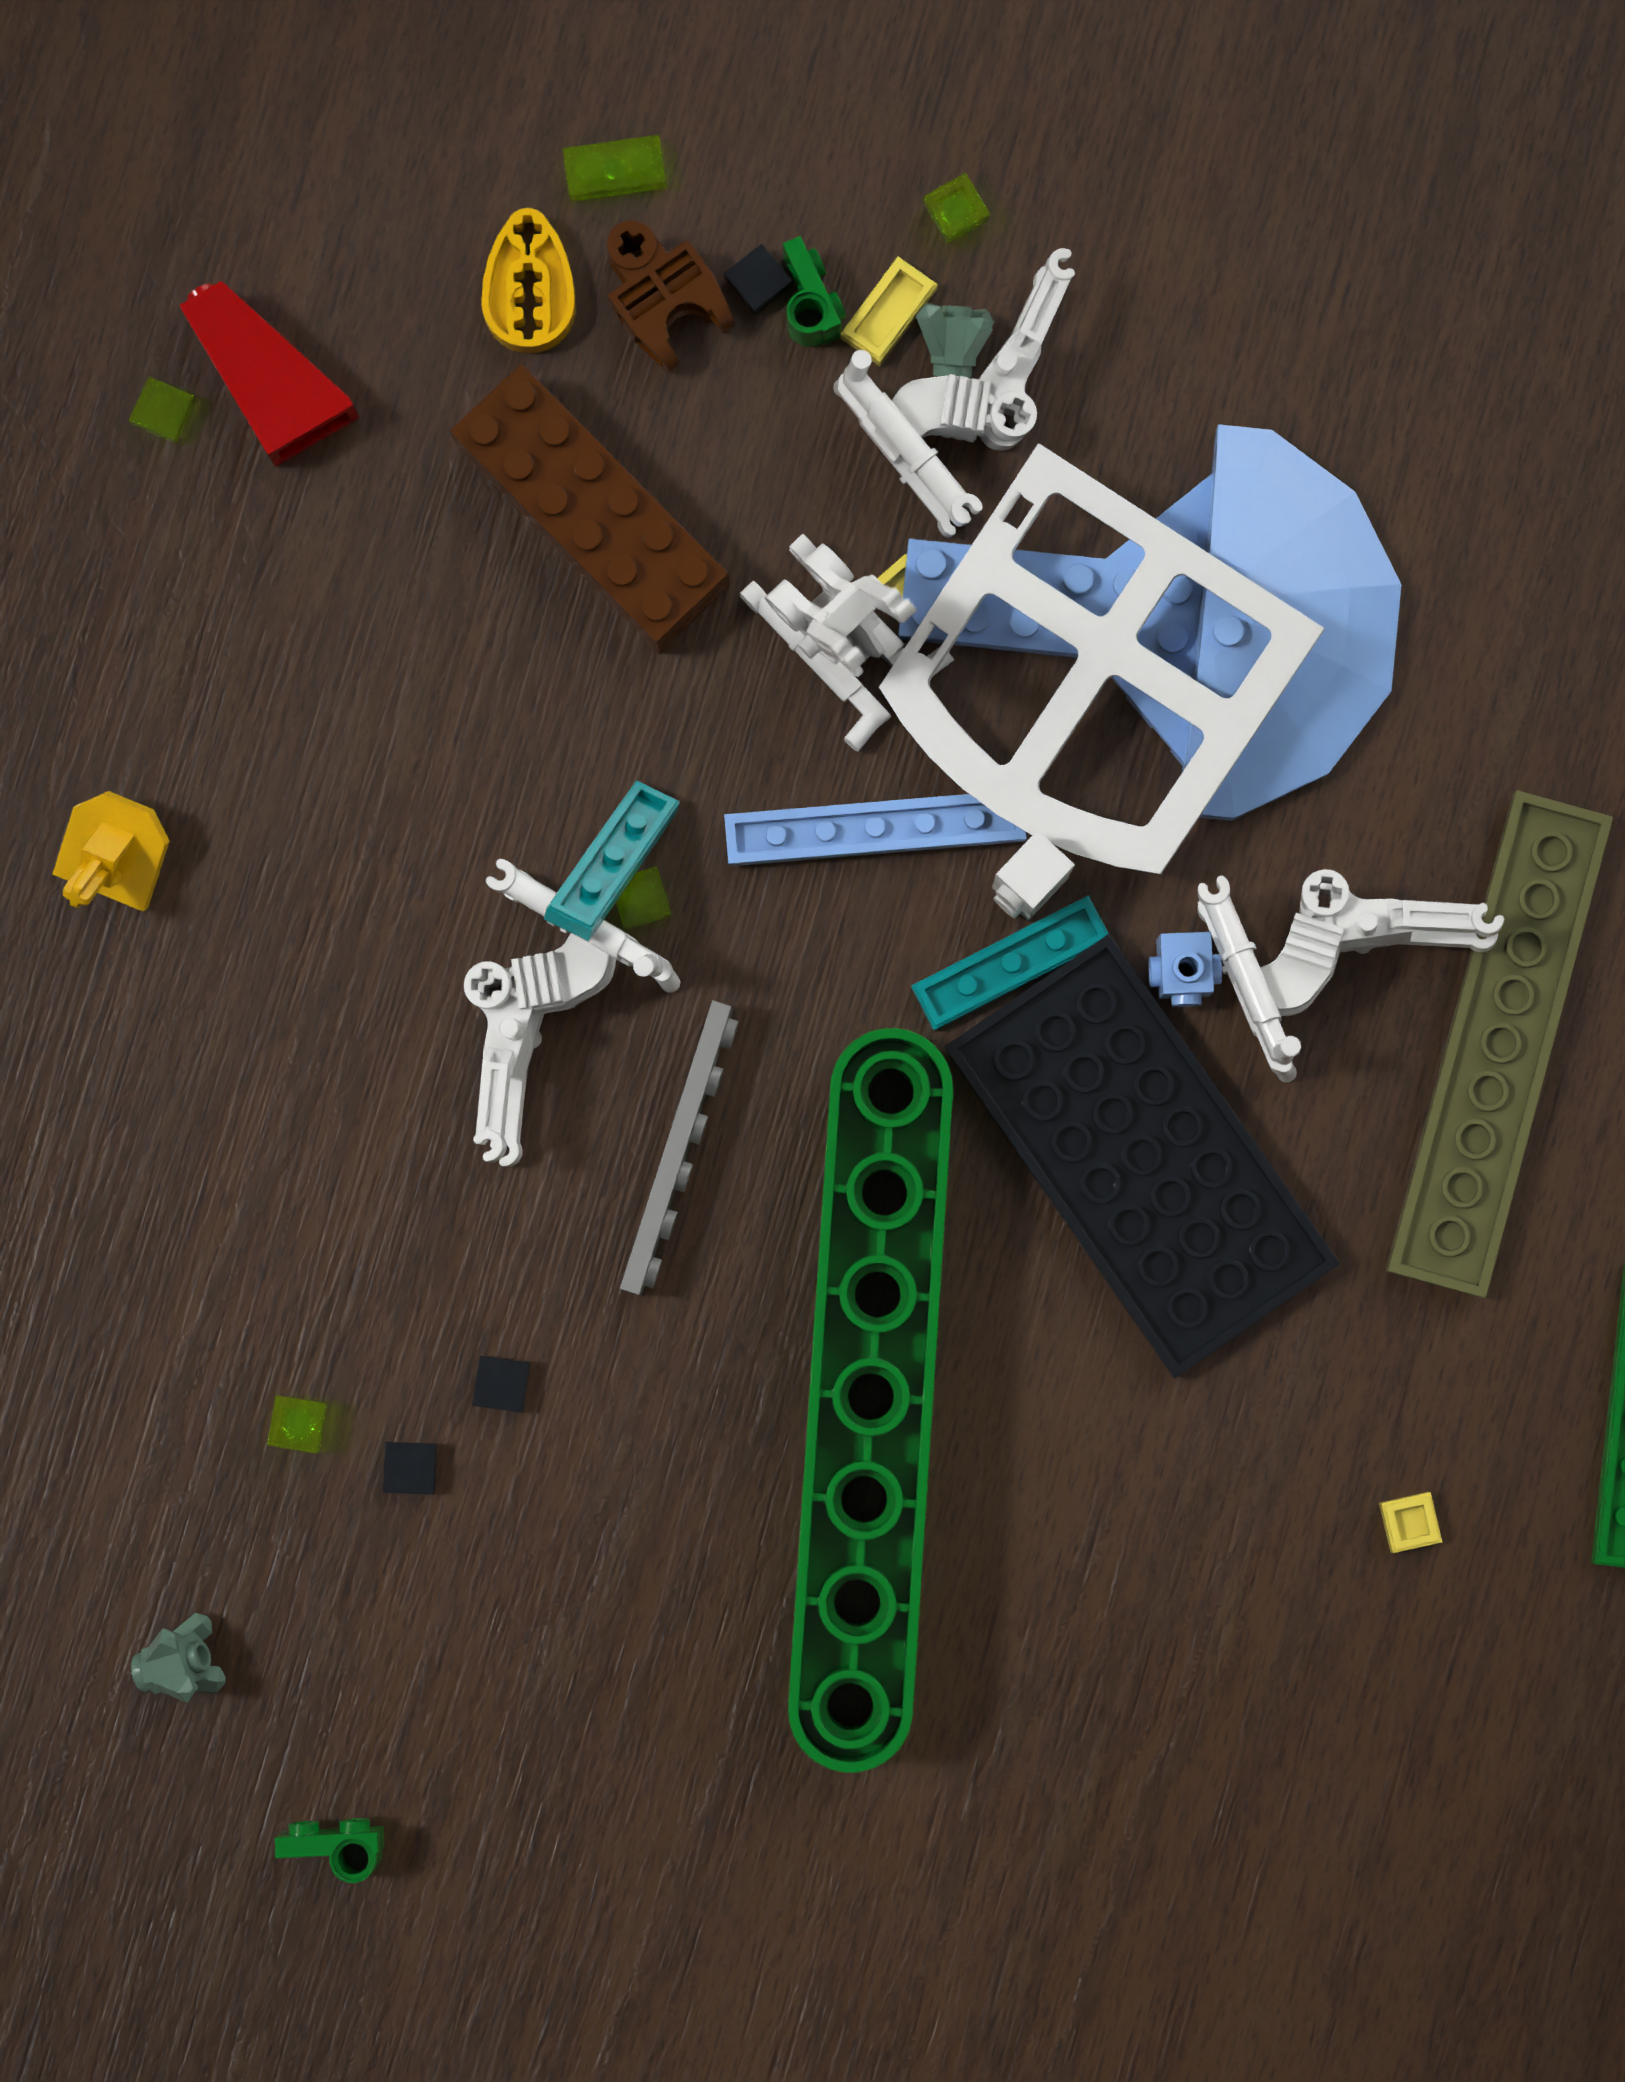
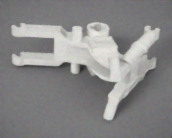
(957, 404)
(837, 628)
(1315, 944)
(529, 991)

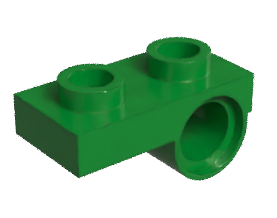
(806, 271)
(307, 1840)

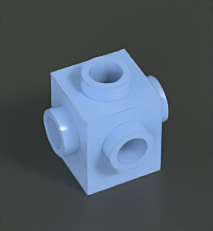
(1194, 951)

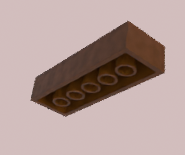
(590, 508)

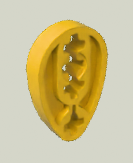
(501, 291)

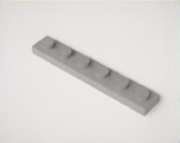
(686, 1129)

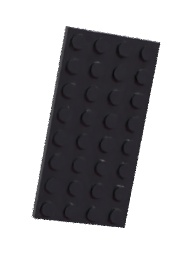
(1141, 1156)

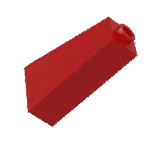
(271, 381)

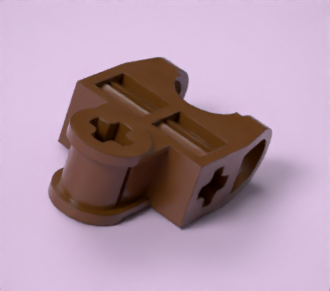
(660, 290)

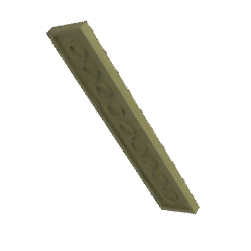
(1499, 1046)

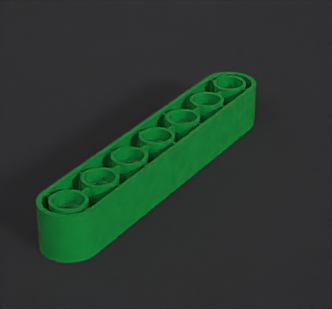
(888, 1448)

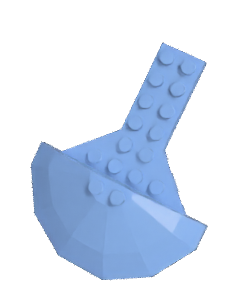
(1284, 529)

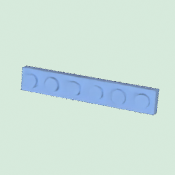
(864, 829)

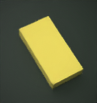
(889, 310)

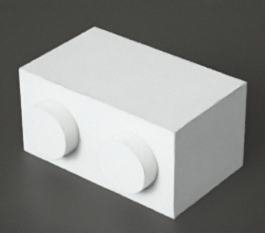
(1031, 877)

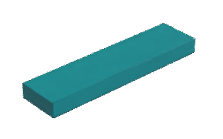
(611, 861)
(1009, 963)

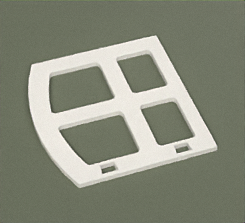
(1105, 649)

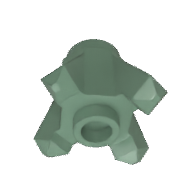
(954, 336)
(178, 1662)

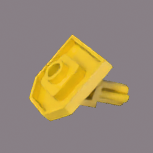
(111, 851)

